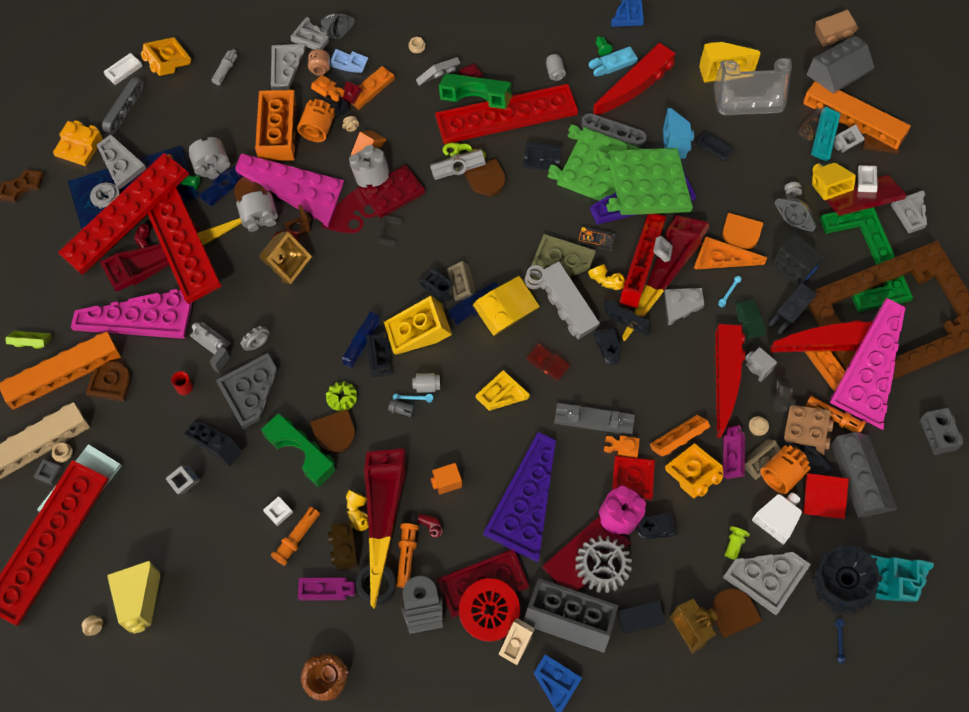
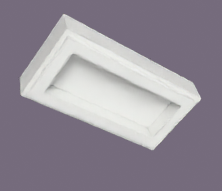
(123, 68)
(867, 178)

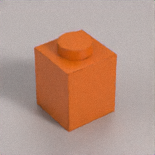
(446, 479)

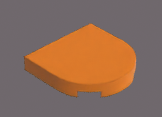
(741, 231)

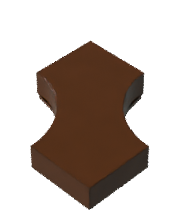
(26, 182)

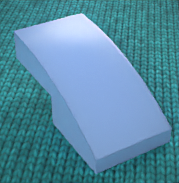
(347, 62)

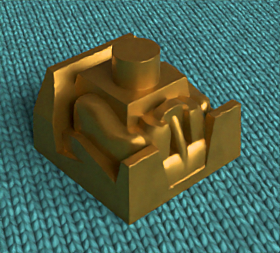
(285, 256)
(694, 624)

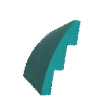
(901, 578)

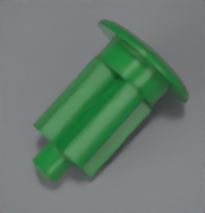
(604, 47)
(192, 181)

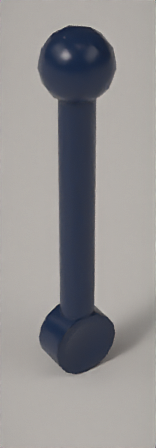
(839, 623)

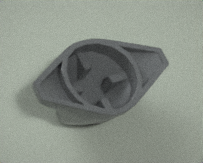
(336, 25)
(796, 213)

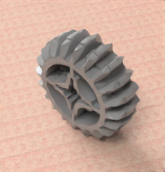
(597, 557)

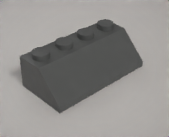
(841, 64)
(866, 478)
(571, 615)

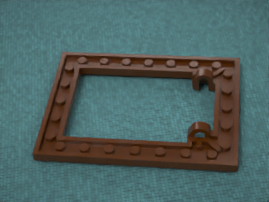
(926, 259)

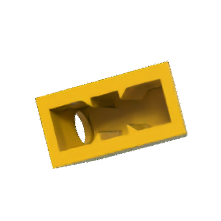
(832, 180)

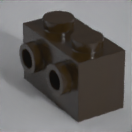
(344, 546)

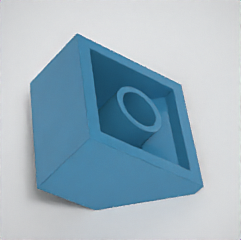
(677, 133)

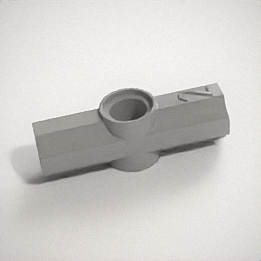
(469, 161)

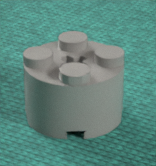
(208, 157)
(369, 166)
(257, 210)

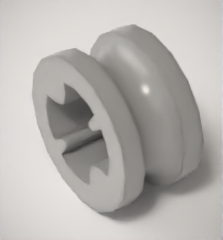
(793, 189)

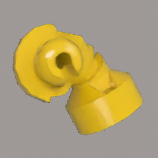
(614, 282)
(357, 517)

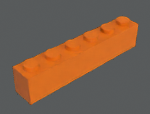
(855, 112)
(58, 370)

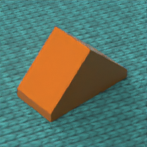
(368, 138)

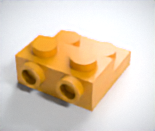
(165, 56)
(78, 142)
(695, 471)

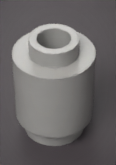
(555, 67)
(426, 382)

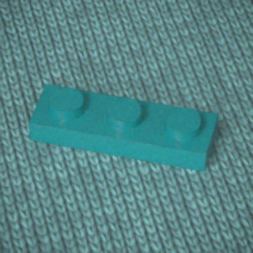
(825, 134)

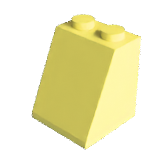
(135, 595)

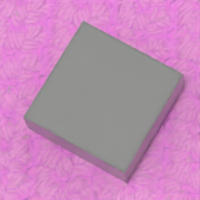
(663, 248)

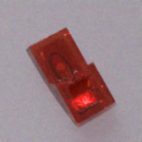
(547, 363)

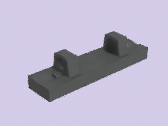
(594, 419)

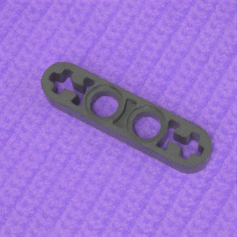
(123, 105)
(614, 128)

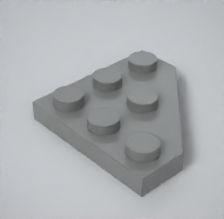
(768, 578)

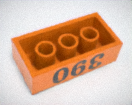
(276, 125)

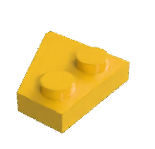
(501, 392)

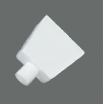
(779, 516)

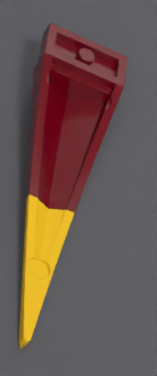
(685, 237)
(139, 264)
(384, 482)

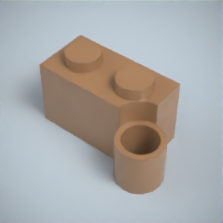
(835, 28)

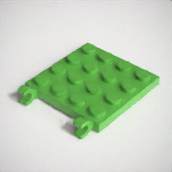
(582, 171)
(647, 181)

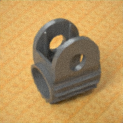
(422, 613)

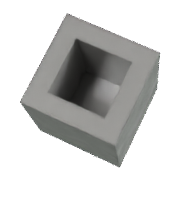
(182, 479)

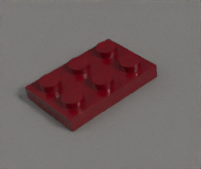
(394, 193)

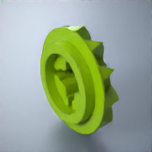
(346, 402)

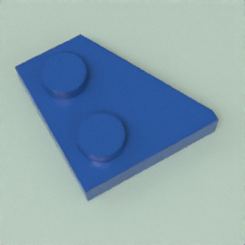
(629, 14)
(556, 682)

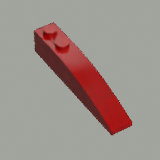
(637, 79)
(642, 261)
(825, 338)
(728, 371)

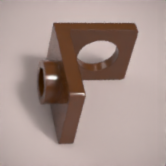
(303, 221)

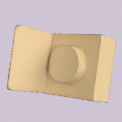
(517, 641)

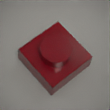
(471, 71)
(351, 92)

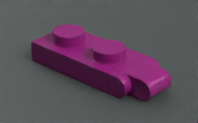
(734, 453)
(325, 589)

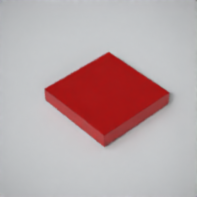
(634, 474)
(825, 496)

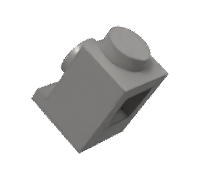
(852, 136)
(760, 363)

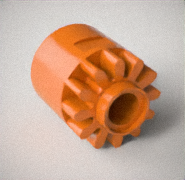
(316, 120)
(785, 469)

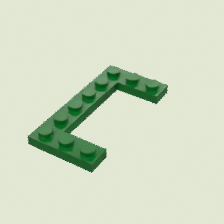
(881, 251)

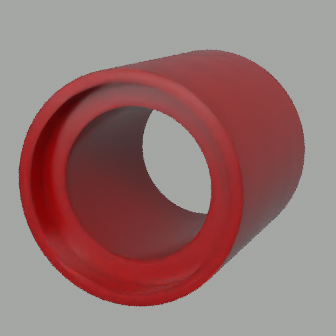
(179, 377)

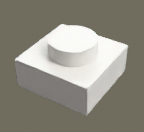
(278, 511)

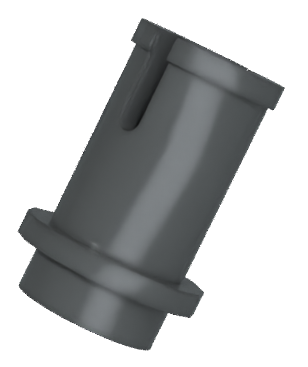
(401, 408)

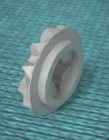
(107, 189)
(255, 338)

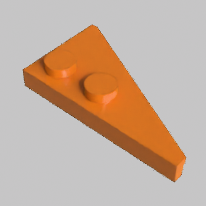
(721, 255)

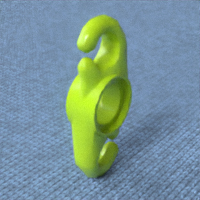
(459, 147)

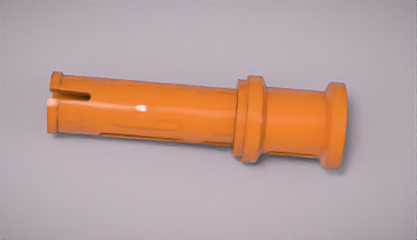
(846, 417)
(289, 543)
(409, 545)

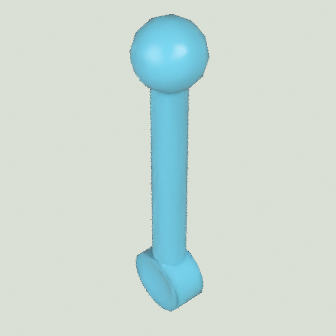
(722, 302)
(429, 397)

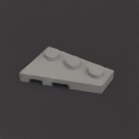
(285, 64)
(119, 161)

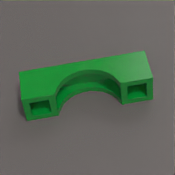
(457, 87)
(282, 433)

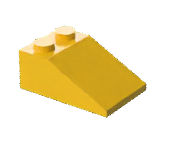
(716, 52)
(505, 305)
(418, 326)

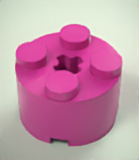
(622, 511)

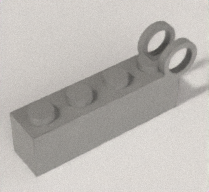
(565, 297)

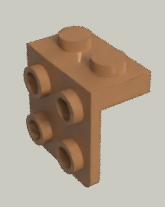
(809, 427)

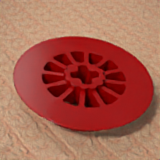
(511, 601)

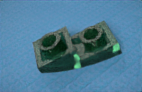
(751, 318)

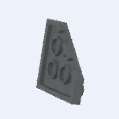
(249, 389)

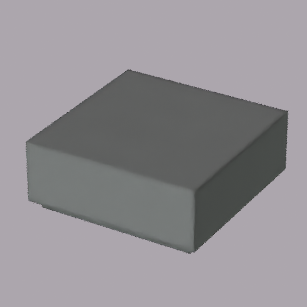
(219, 359)
(48, 472)

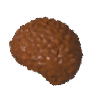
(324, 677)

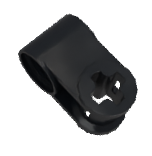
(435, 282)
(608, 344)
(660, 526)

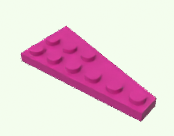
(295, 186)
(145, 316)
(870, 373)

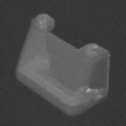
(752, 90)

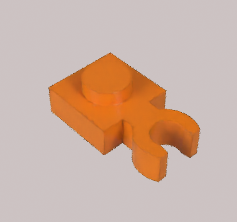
(327, 87)
(625, 446)

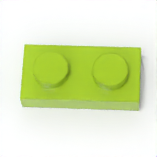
(23, 338)

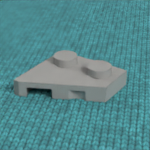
(310, 35)
(438, 70)
(911, 212)
(682, 302)

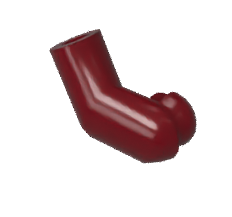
(141, 236)
(432, 523)

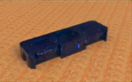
(217, 191)
(465, 309)
(359, 340)

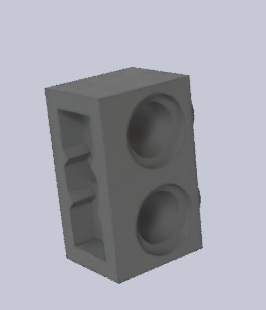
(936, 432)

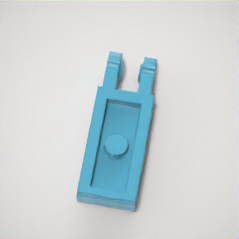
(613, 61)

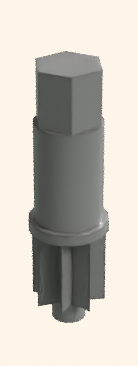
(226, 63)

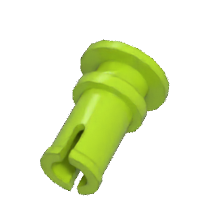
(736, 542)

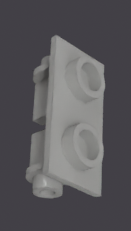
(208, 337)

